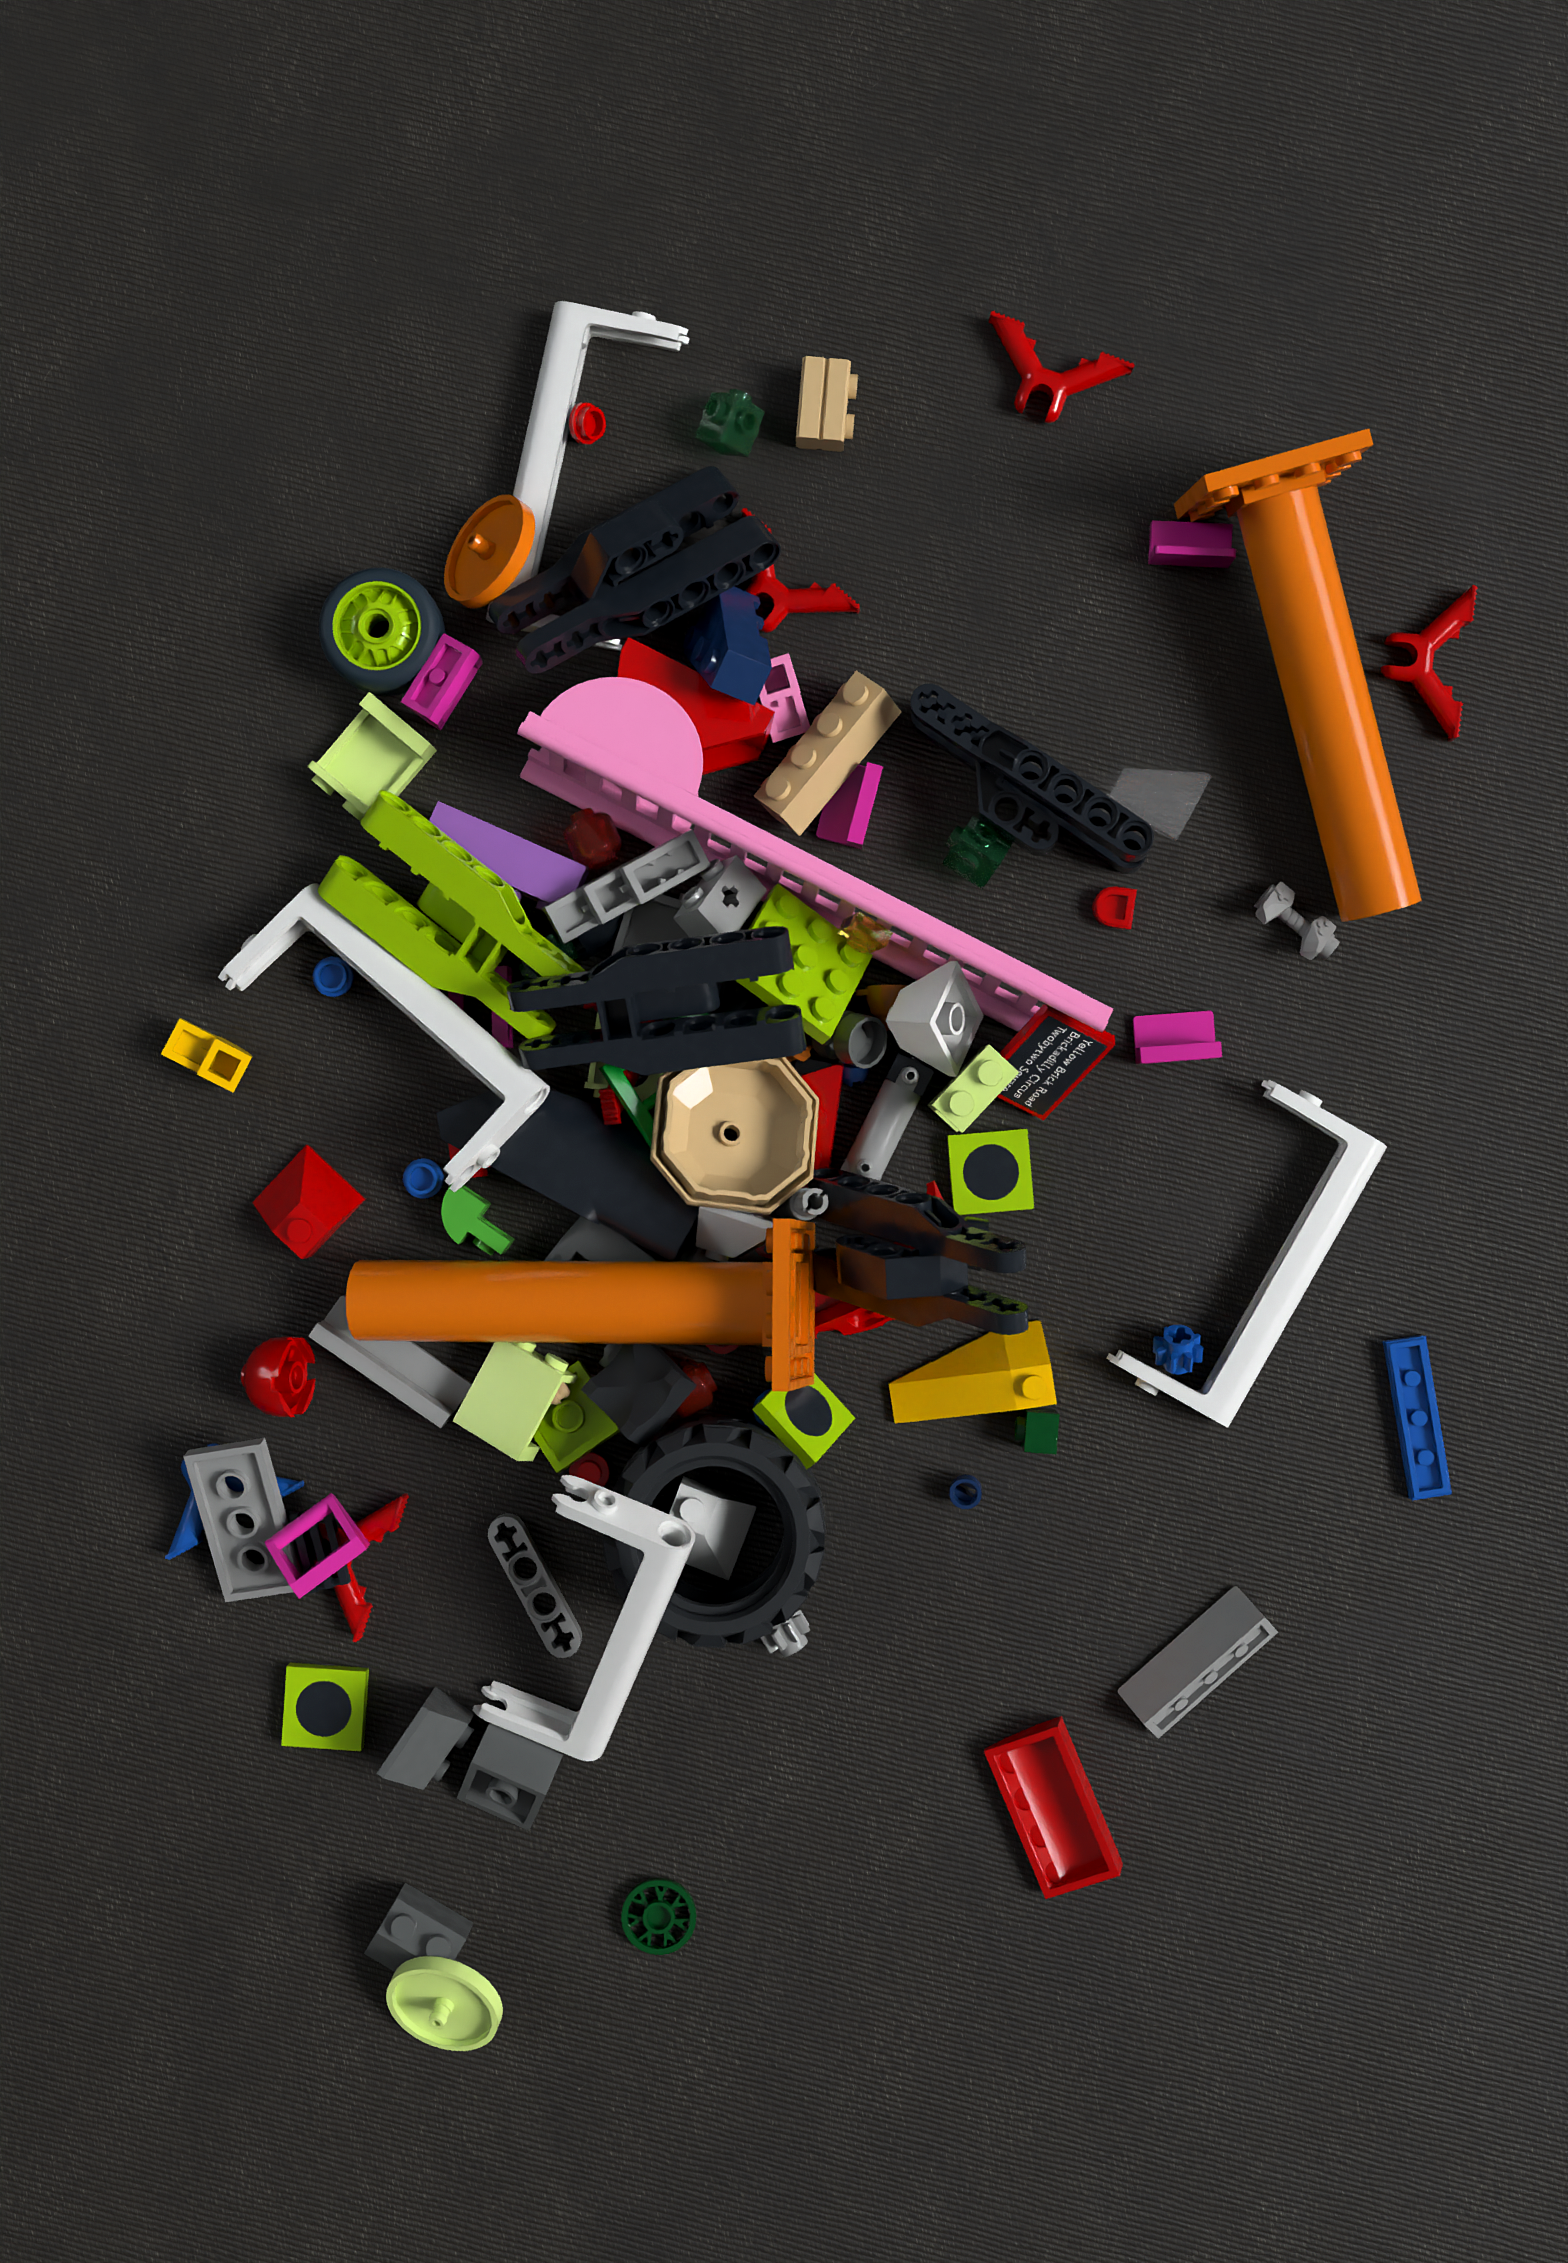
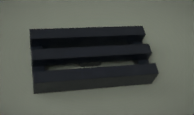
(306, 1555)

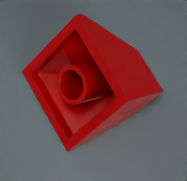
(307, 1203)

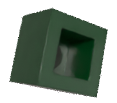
(1038, 1430)

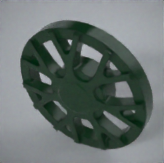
(658, 1916)

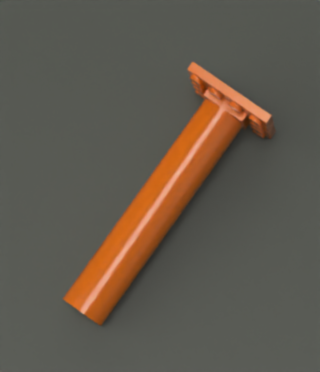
(1318, 664)
(602, 1302)

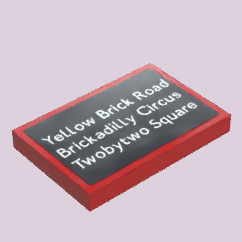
(1051, 1059)

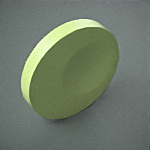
(444, 2003)

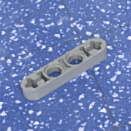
(540, 1582)

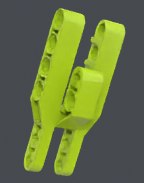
(460, 898)

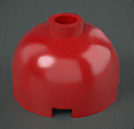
(278, 1376)

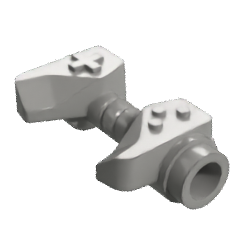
(1316, 936)

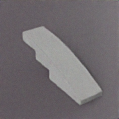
(626, 886)

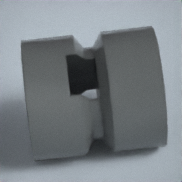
(855, 1041)

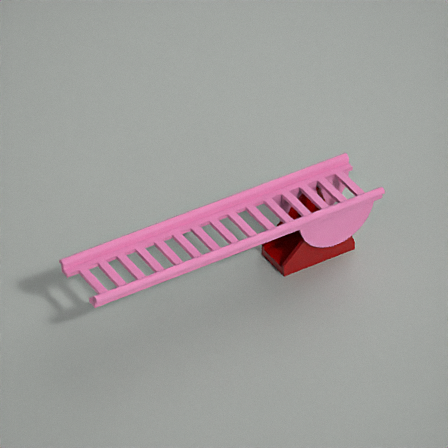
(640, 756)

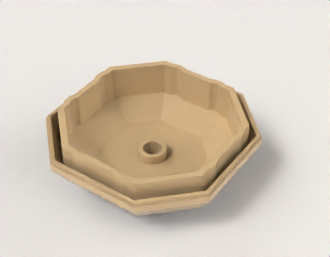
(773, 1124)

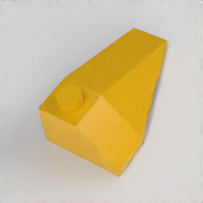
(978, 1378)

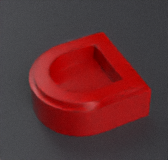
(1115, 907)

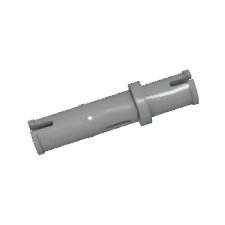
(803, 1205)

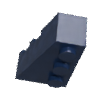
(728, 645)

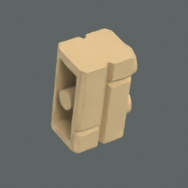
(824, 403)

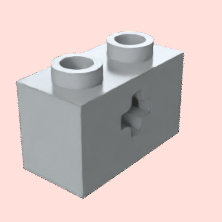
(720, 899)

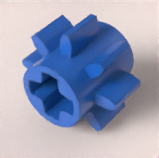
(1178, 1349)

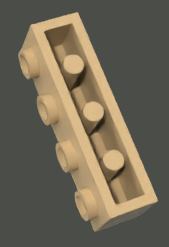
(827, 753)

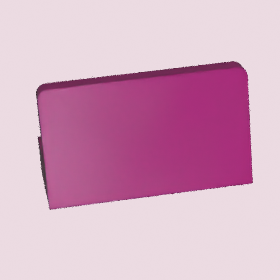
(1191, 544)
(849, 810)
(1175, 1037)

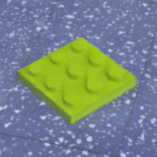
(823, 965)

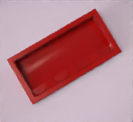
(1054, 1808)

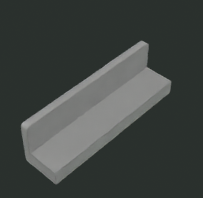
(396, 1366)
(1196, 1661)

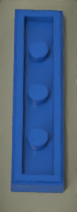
(1417, 1417)

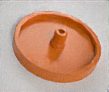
(489, 551)

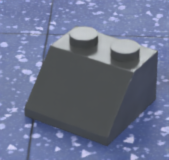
(427, 1742)
(509, 1776)
(416, 1929)

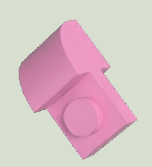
(783, 696)

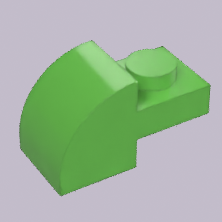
(463, 1215)

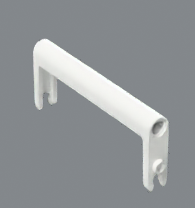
(553, 401)
(418, 1000)
(1289, 1272)
(666, 1549)

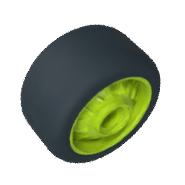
(351, 611)

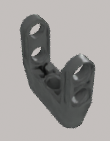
(598, 1244)

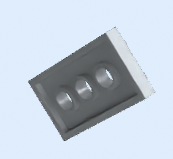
(218, 1510)

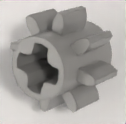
(788, 1636)

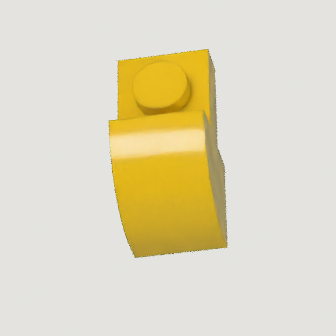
(207, 1054)

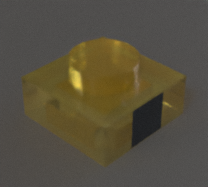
(864, 933)

